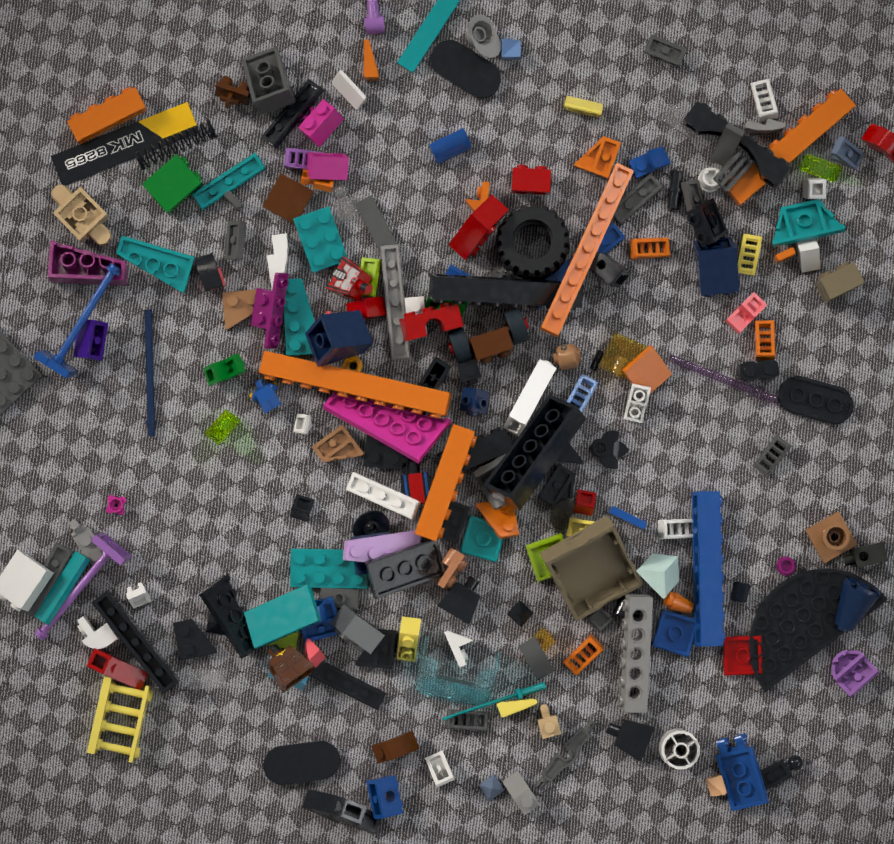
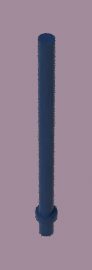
(150, 422)

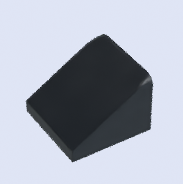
(302, 508)
(740, 592)

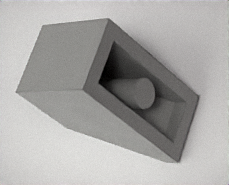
(521, 793)

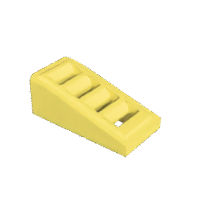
(753, 238)
(510, 707)

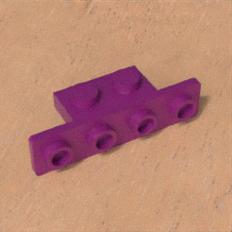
(269, 309)

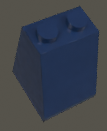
(717, 267)
(338, 337)

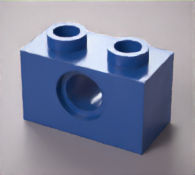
(380, 806)

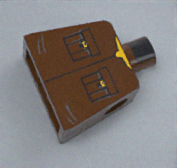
(288, 666)

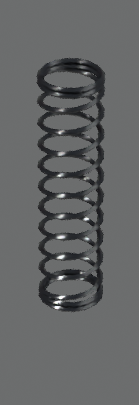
(139, 157)

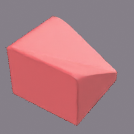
(313, 653)

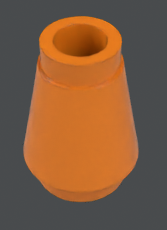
(676, 602)

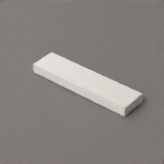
(383, 495)

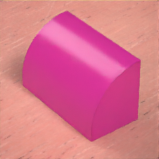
(327, 166)

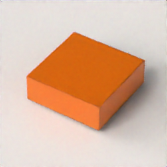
(784, 255)

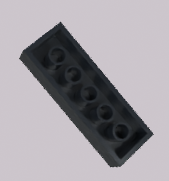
(534, 452)

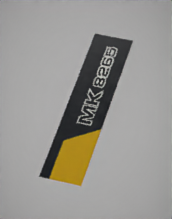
(122, 143)

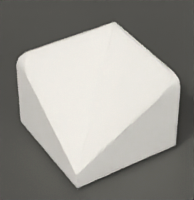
(814, 188)

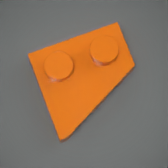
(600, 157)
(501, 520)

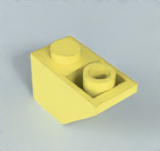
(408, 639)

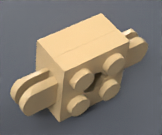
(81, 215)

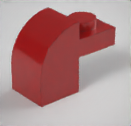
(880, 140)

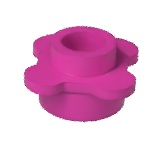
(111, 502)

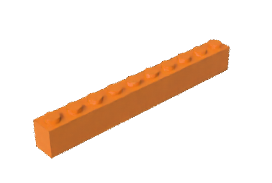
(355, 383)

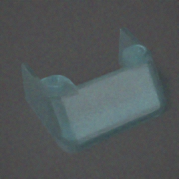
(454, 689)

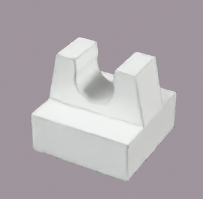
(138, 597)

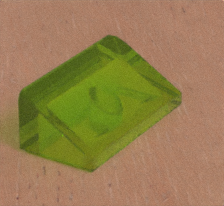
(820, 167)

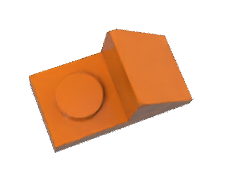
(482, 193)

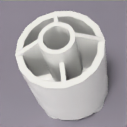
(686, 742)

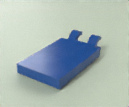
(741, 773)

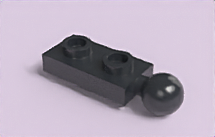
(779, 771)

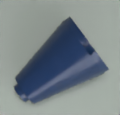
(854, 603)

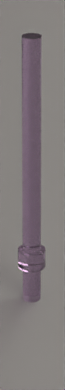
(756, 392)

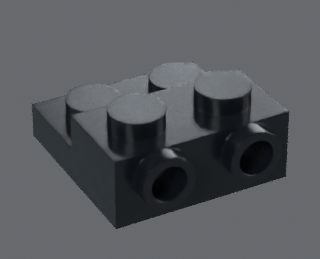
(707, 222)
(382, 456)

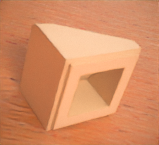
(716, 785)

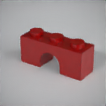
(414, 325)

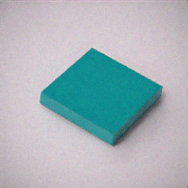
(481, 540)

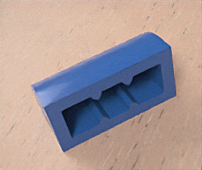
(450, 146)

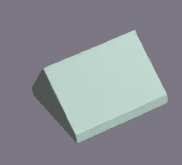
(660, 573)

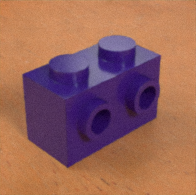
(91, 341)

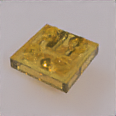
(620, 353)

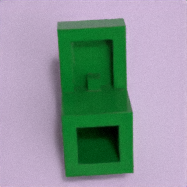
(224, 370)

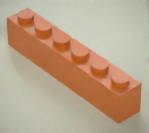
(445, 482)

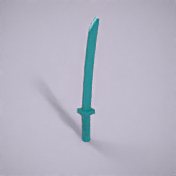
(518, 693)

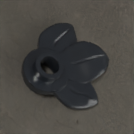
(611, 449)

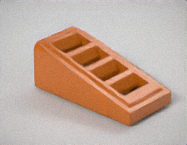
(370, 68)
(633, 248)
(766, 355)
(584, 644)

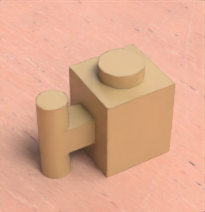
(548, 723)

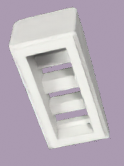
(762, 115)
(662, 529)

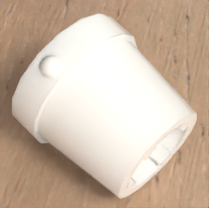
(706, 182)

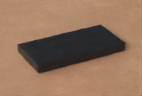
(405, 568)

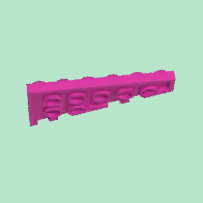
(398, 429)

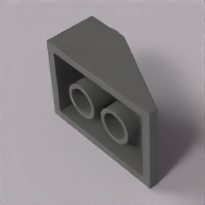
(268, 81)

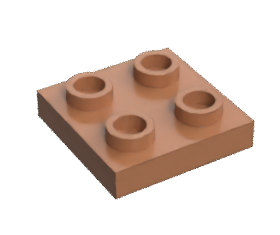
(456, 563)

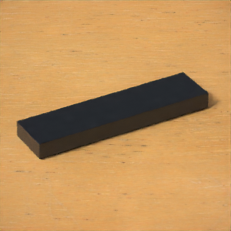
(292, 114)
(348, 685)

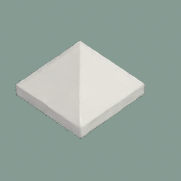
(302, 424)

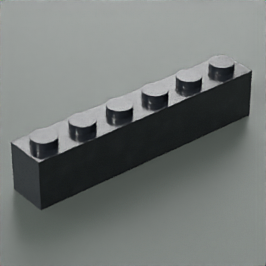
(136, 641)

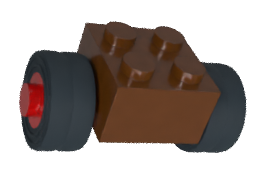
(492, 343)

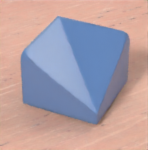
(511, 49)

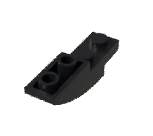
(341, 810)

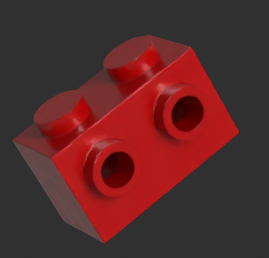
(531, 180)

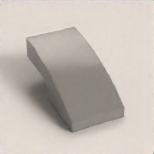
(770, 126)

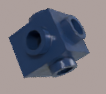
(474, 401)

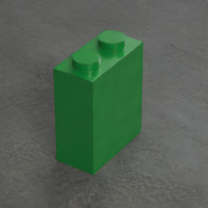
(173, 183)

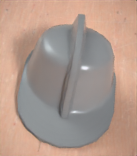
(483, 36)

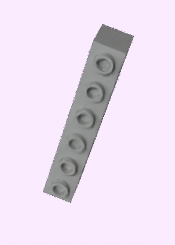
(639, 701)

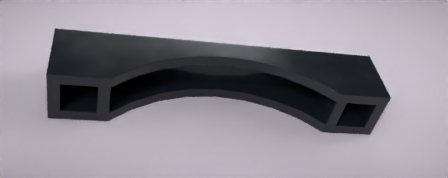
(770, 168)

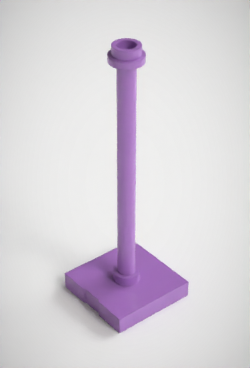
(110, 550)

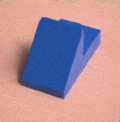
(649, 162)

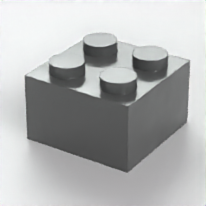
(356, 630)

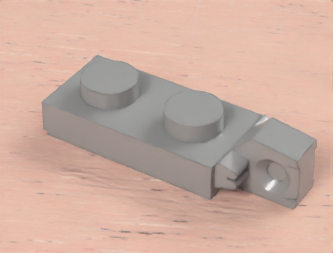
(82, 536)

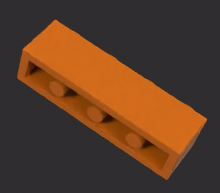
(107, 115)

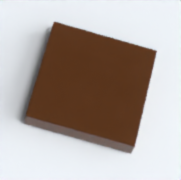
(288, 198)

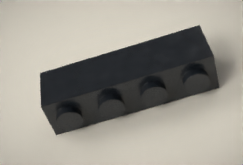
(485, 448)

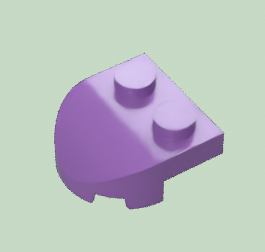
(852, 671)

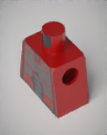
(349, 280)

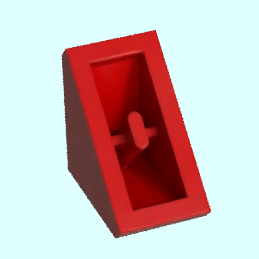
(369, 307)

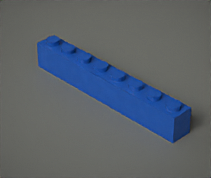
(708, 568)

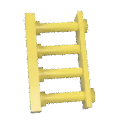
(105, 705)

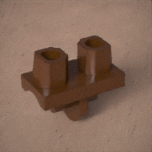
(232, 94)

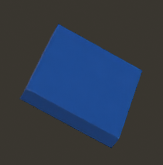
(627, 518)
(674, 633)

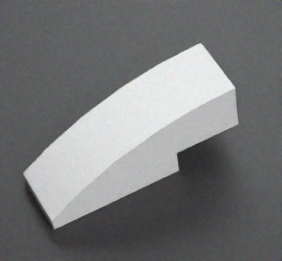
(278, 261)

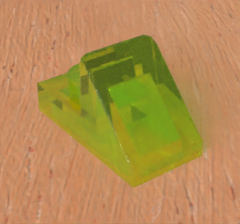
(222, 427)

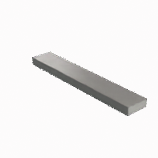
(394, 300)

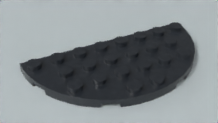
(798, 622)

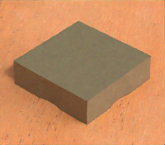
(591, 568)

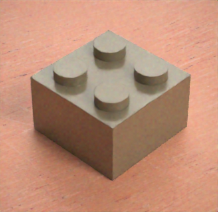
(839, 282)

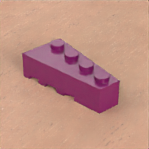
(82, 266)

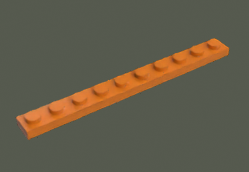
(586, 250)

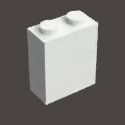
(23, 581)

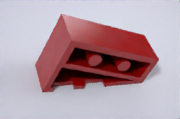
(478, 227)

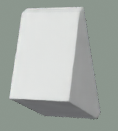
(808, 255)
(439, 768)

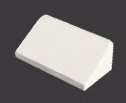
(349, 90)

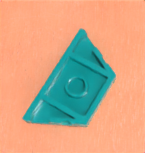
(805, 222)

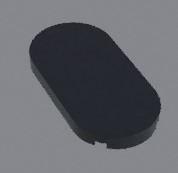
(465, 69)
(815, 400)
(301, 762)

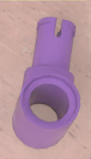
(374, 21)

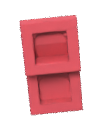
(746, 312)

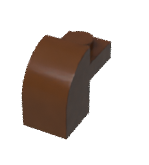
(395, 747)

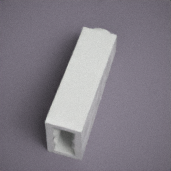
(529, 397)

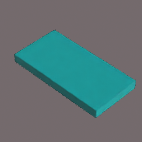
(282, 616)

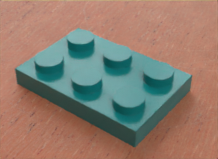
(320, 239)

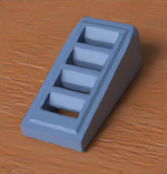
(585, 379)

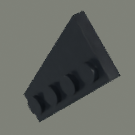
(224, 607)

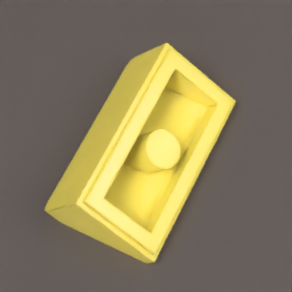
(583, 106)

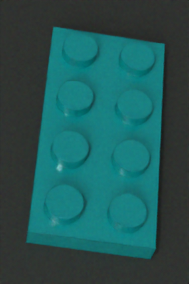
(324, 569)

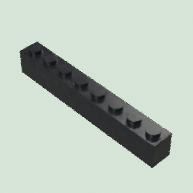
(496, 291)

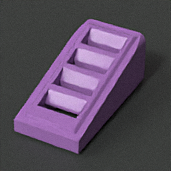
(289, 151)

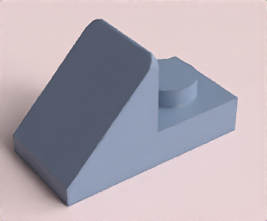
(846, 153)

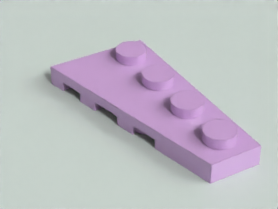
(377, 546)

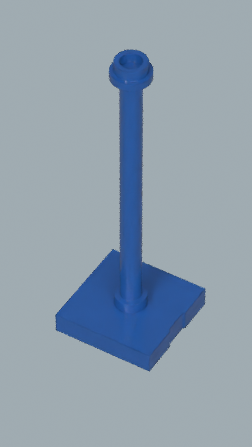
(56, 361)

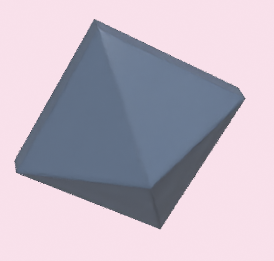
(491, 787)

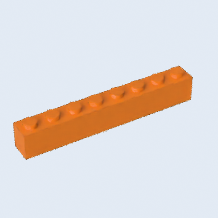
(795, 141)

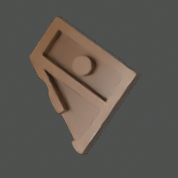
(237, 306)
(337, 446)

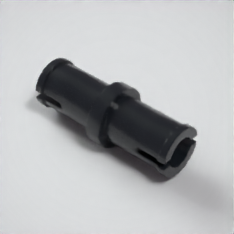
(675, 190)

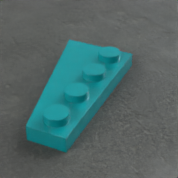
(165, 264)
(297, 319)

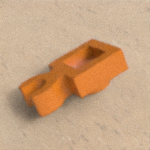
(319, 184)

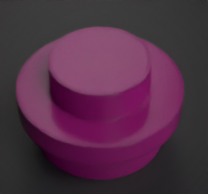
(785, 566)

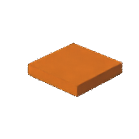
(647, 369)

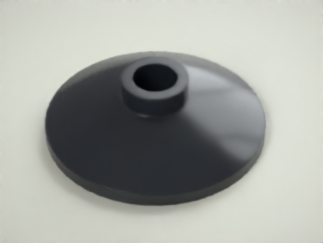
(378, 522)

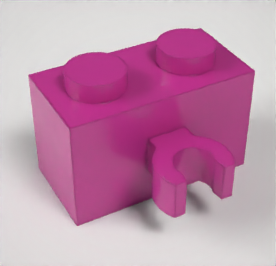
(320, 123)

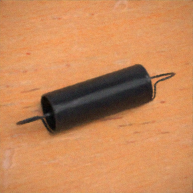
(597, 359)

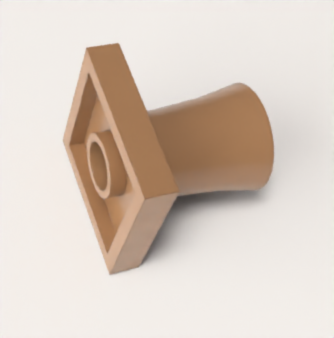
(821, 539)

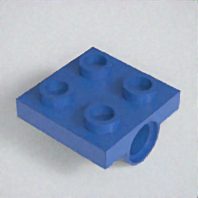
(324, 628)

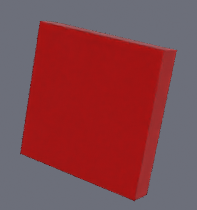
(737, 655)

